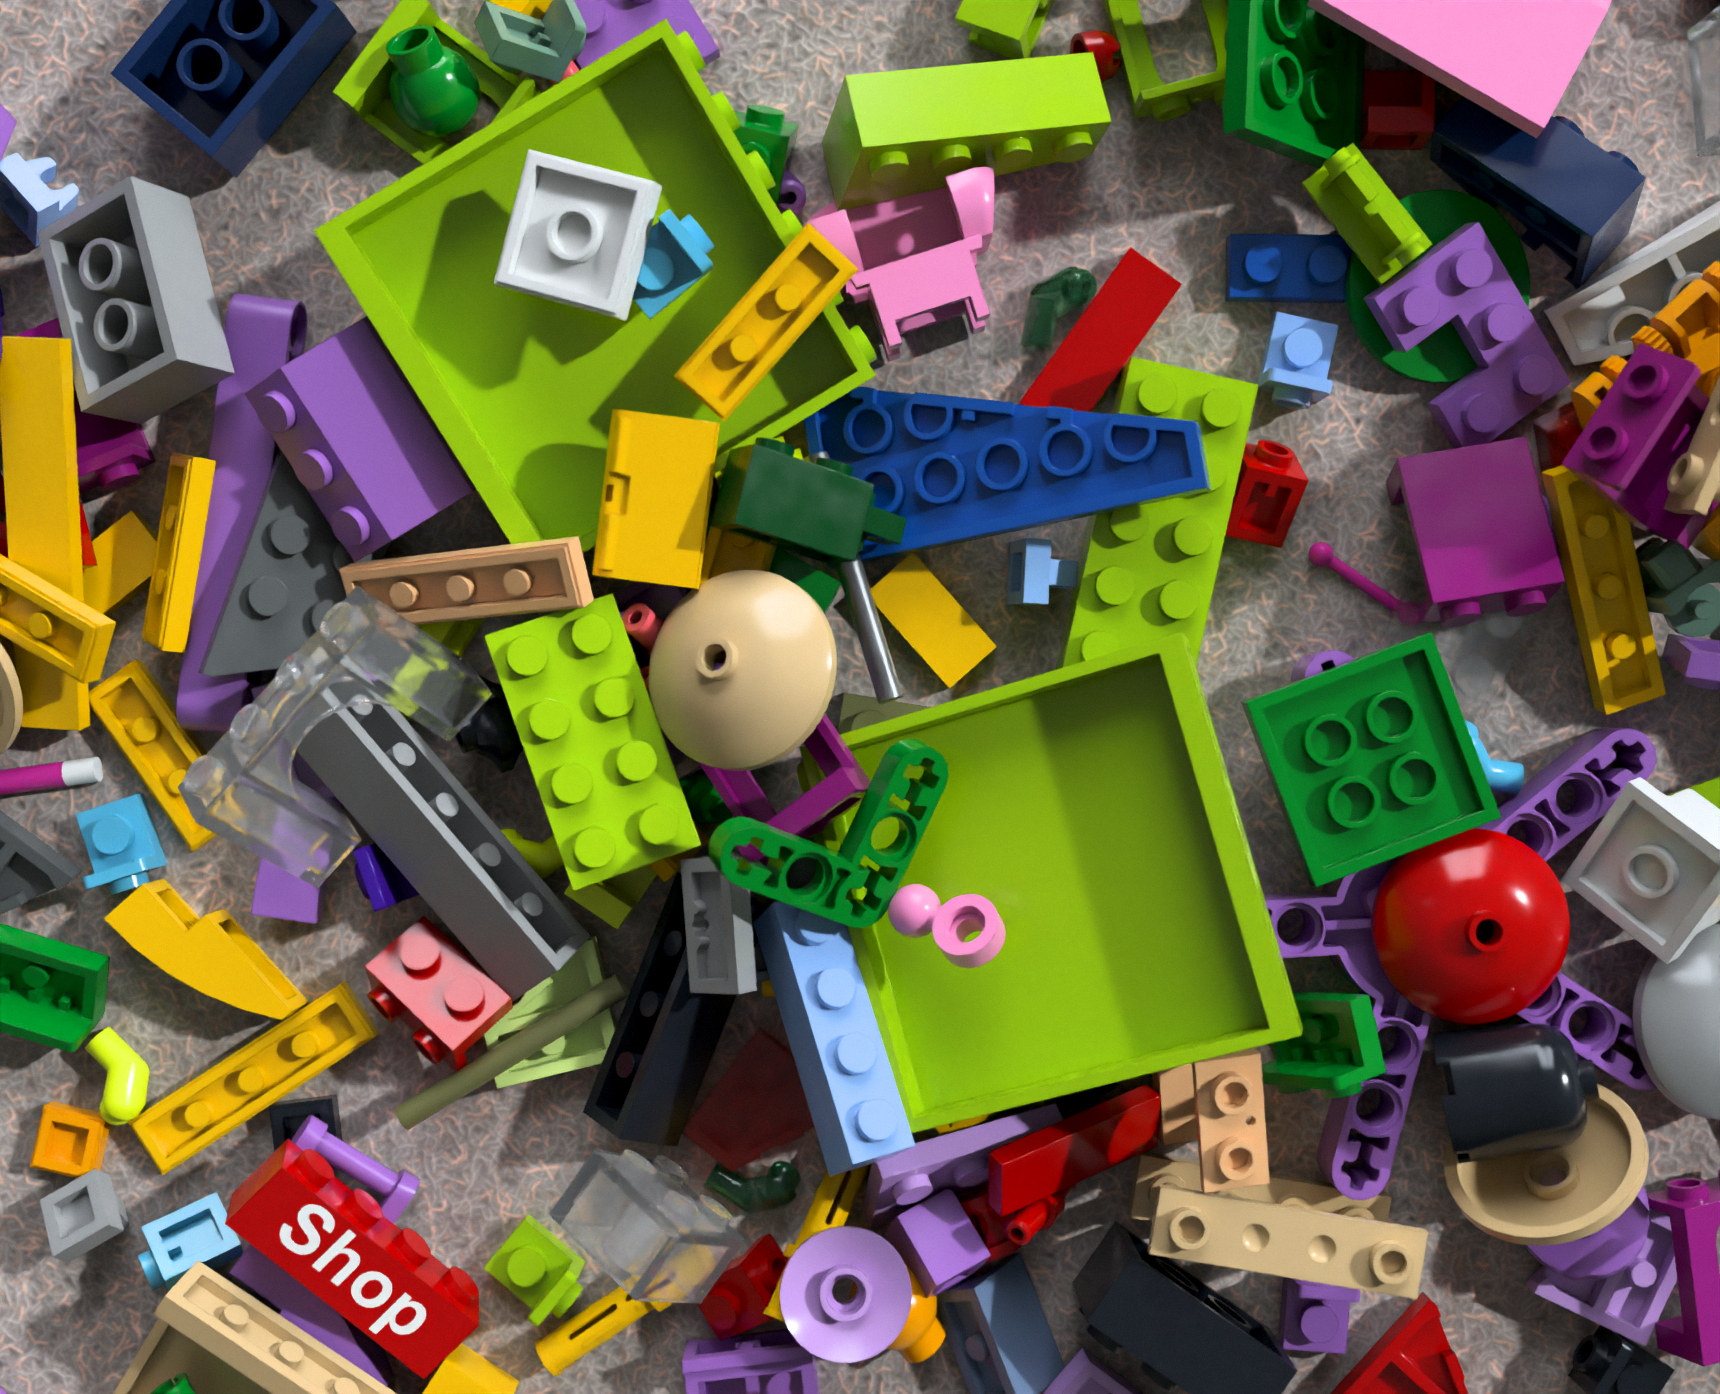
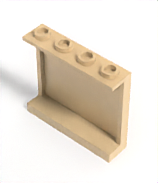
(236, 1347)

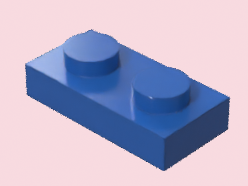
(1286, 268)

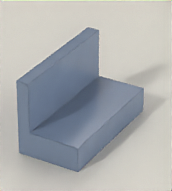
(1000, 1331)

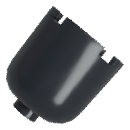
(1512, 1090)

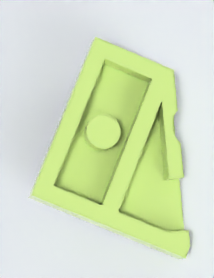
(576, 1049)

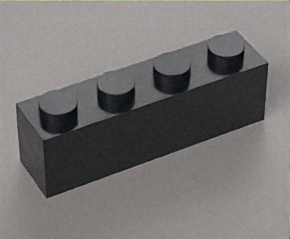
(660, 1039)

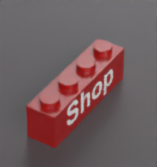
(355, 1257)

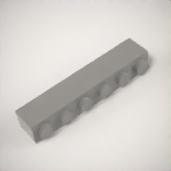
(444, 844)

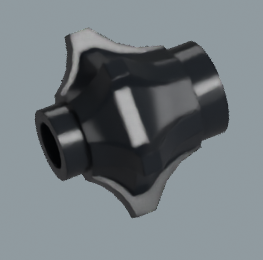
(492, 731)

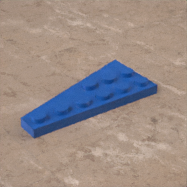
(1000, 467)

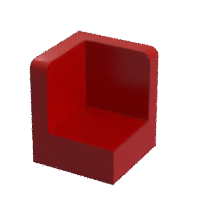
(1397, 110)

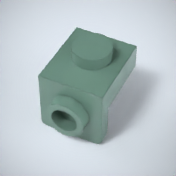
(531, 44)

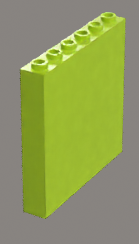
(534, 382)
(1121, 882)

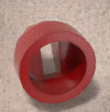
(1102, 46)

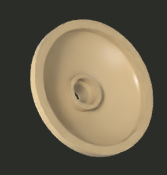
(773, 675)
(1595, 1177)

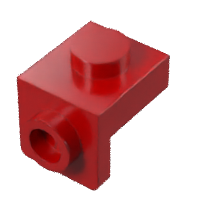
(744, 1289)

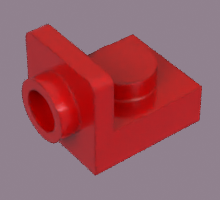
(1266, 494)

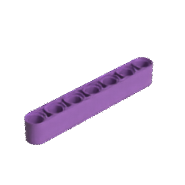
(260, 340)

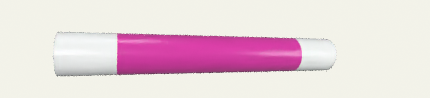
(50, 775)

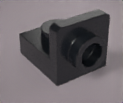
(1617, 1366)

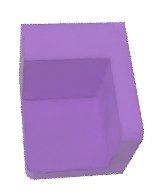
(938, 1243)

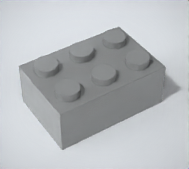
(135, 301)

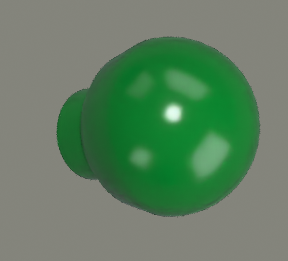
(431, 83)

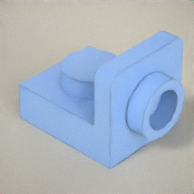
(1297, 360)

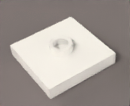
(577, 234)

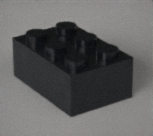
(1176, 1323)

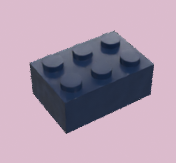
(233, 68)

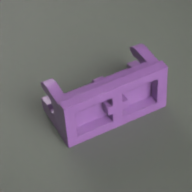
(750, 1365)

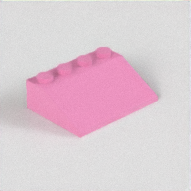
(1493, 52)

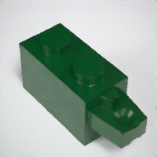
(801, 504)

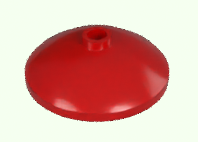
(1430, 916)

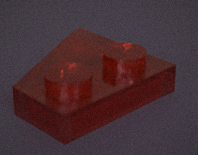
(752, 1105)

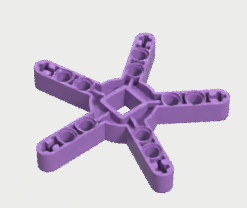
(1340, 927)

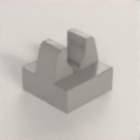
(83, 1215)

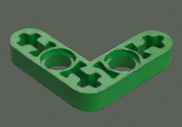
(842, 870)

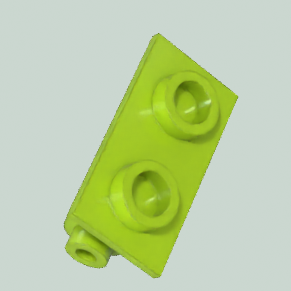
(1366, 213)

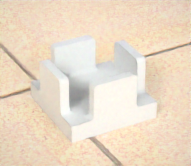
(1654, 867)

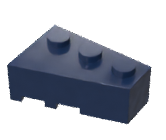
(1553, 184)

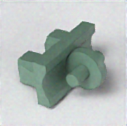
(1680, 587)

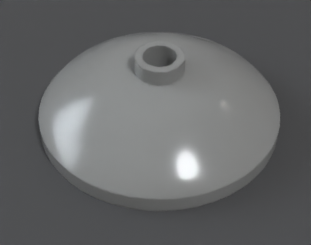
(1680, 1024)

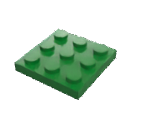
(1292, 80)
(1371, 759)

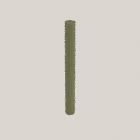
(511, 1051)

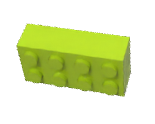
(592, 741)

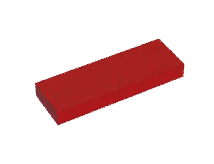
(1104, 336)
(1073, 1149)

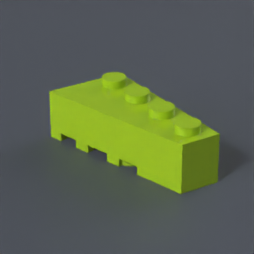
(916, 126)

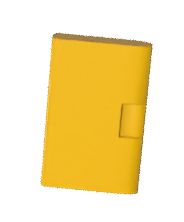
(655, 498)

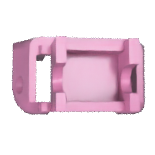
(917, 255)

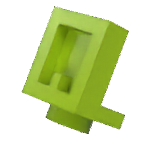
(538, 1270)

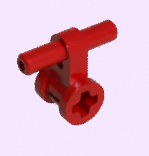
(1016, 1229)

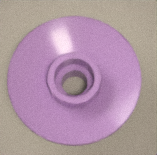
(848, 1328)

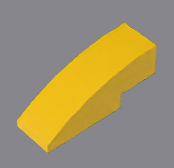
(204, 952)

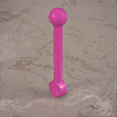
(1322, 555)

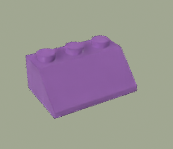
(360, 439)

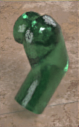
(1052, 300)
(755, 1193)

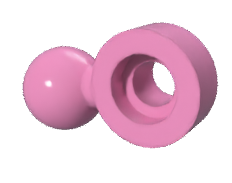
(918, 912)

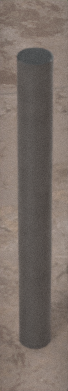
(867, 623)

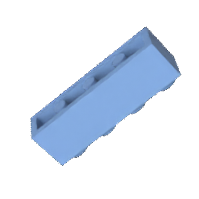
(833, 1038)

